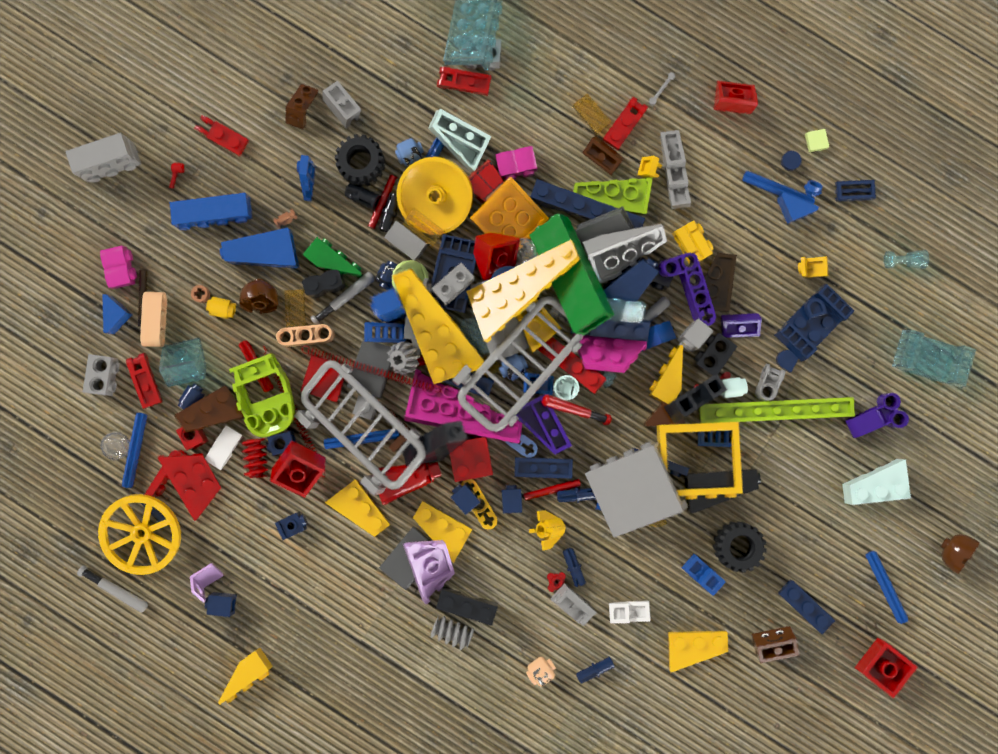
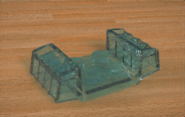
(933, 359)

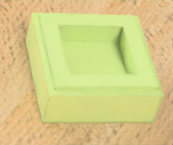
(817, 140)

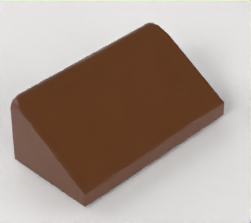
(603, 155)

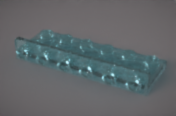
(473, 32)

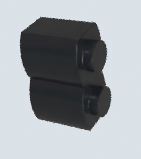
(329, 281)

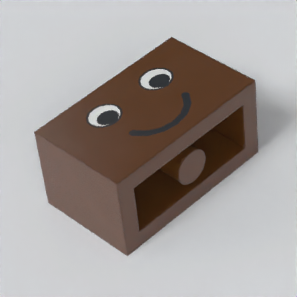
(775, 644)

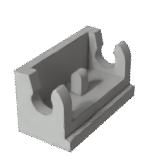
(341, 104)
(406, 240)
(573, 604)

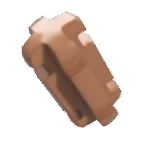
(285, 218)

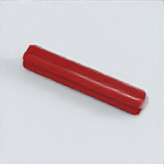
(250, 355)

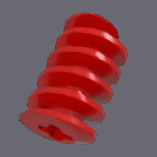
(254, 458)

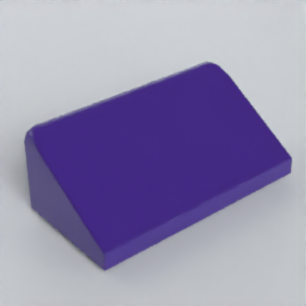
(741, 325)

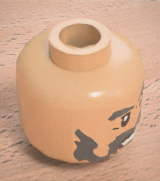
(541, 671)

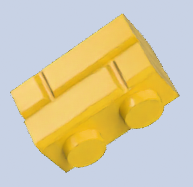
(691, 240)

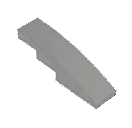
(675, 169)

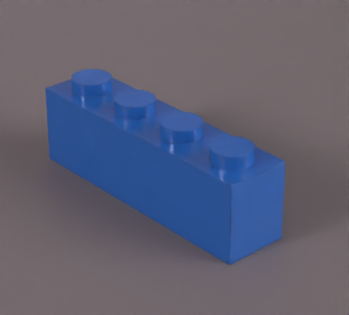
(211, 210)
(388, 306)

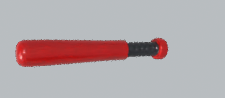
(565, 406)

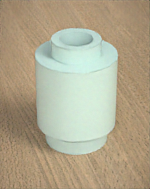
(735, 387)

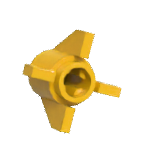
(550, 529)

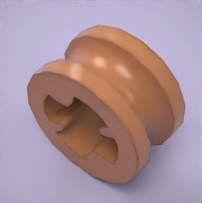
(204, 298)

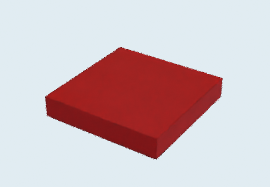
(325, 382)

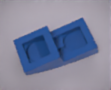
(703, 574)

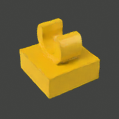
(648, 167)

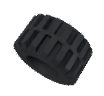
(354, 146)
(754, 552)

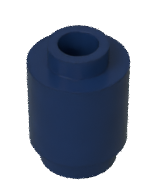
(191, 395)

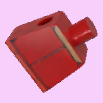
(485, 181)

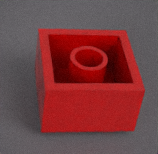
(471, 460)
(298, 469)
(886, 667)

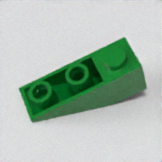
(327, 259)

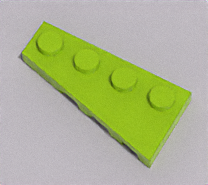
(630, 193)

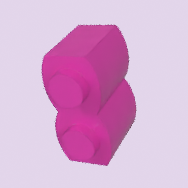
(516, 163)
(118, 267)

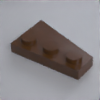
(210, 410)

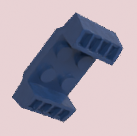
(452, 253)
(804, 335)

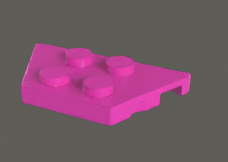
(609, 353)

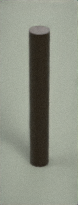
(142, 288)

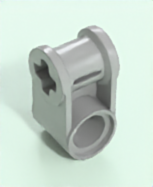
(770, 379)

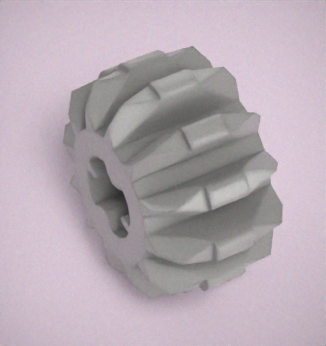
(403, 358)

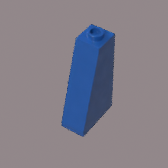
(263, 249)

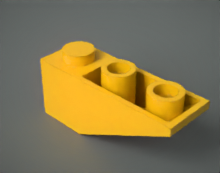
(670, 381)
(248, 670)

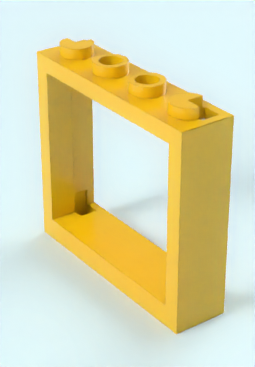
(736, 458)

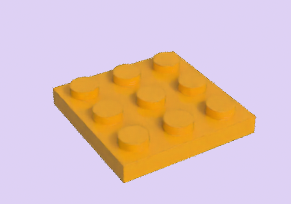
(509, 212)

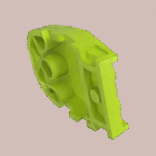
(269, 415)

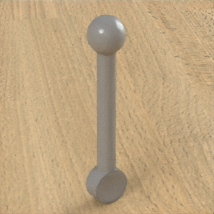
(652, 101)

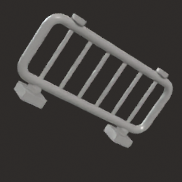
(469, 381)
(313, 417)

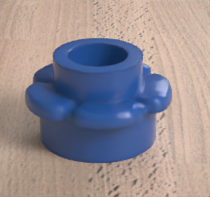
(813, 188)

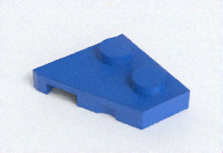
(306, 171)

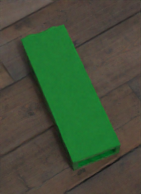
(579, 286)

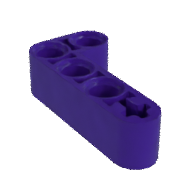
(690, 290)

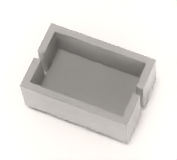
(103, 158)

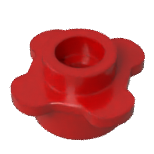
(552, 578)

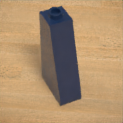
(633, 281)

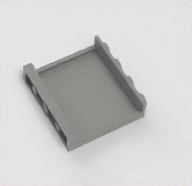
(634, 489)

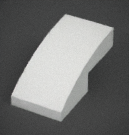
(223, 447)
(629, 611)

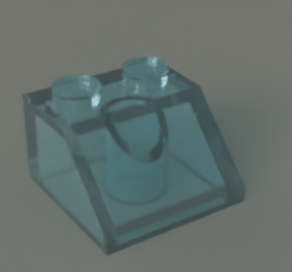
(182, 362)

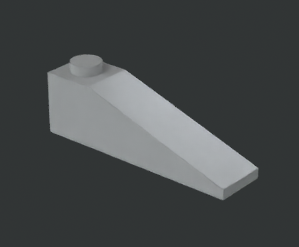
(618, 250)

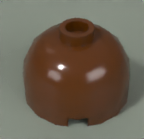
(259, 296)
(958, 551)

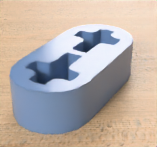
(520, 449)

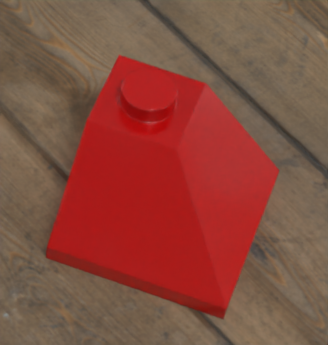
(494, 252)

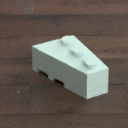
(460, 138)
(879, 485)

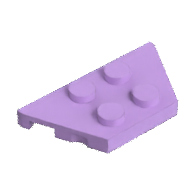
(430, 566)

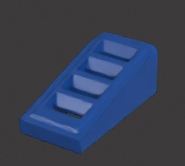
(396, 332)
(718, 439)

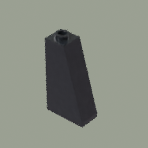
(438, 442)
(718, 479)

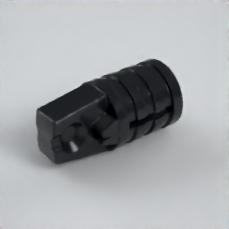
(362, 196)

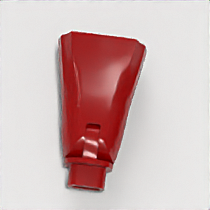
(420, 477)

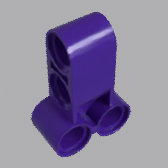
(878, 416)

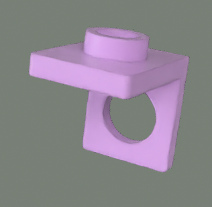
(203, 578)

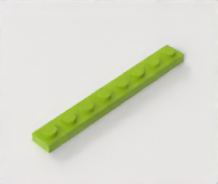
(777, 410)

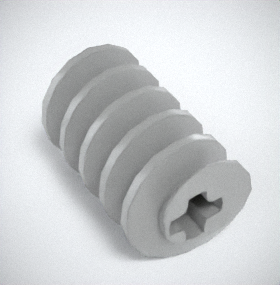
(452, 633)

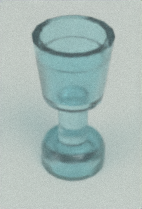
(913, 259)

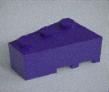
(544, 425)

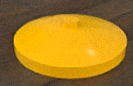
(437, 191)

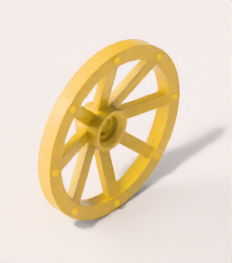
(137, 535)

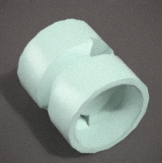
(566, 387)

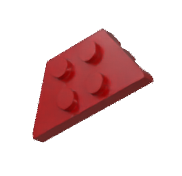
(192, 480)

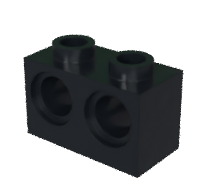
(718, 358)

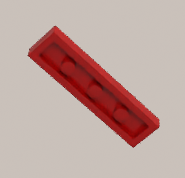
(574, 367)

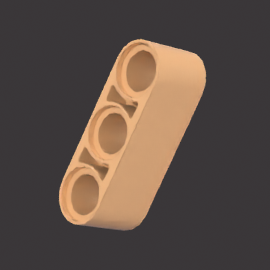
(153, 319)
(296, 335)

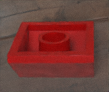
(735, 97)

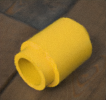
(221, 307)

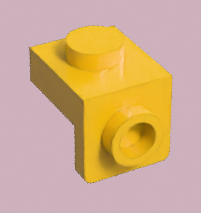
(813, 267)

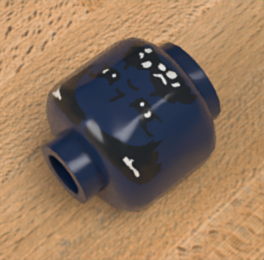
(384, 275)

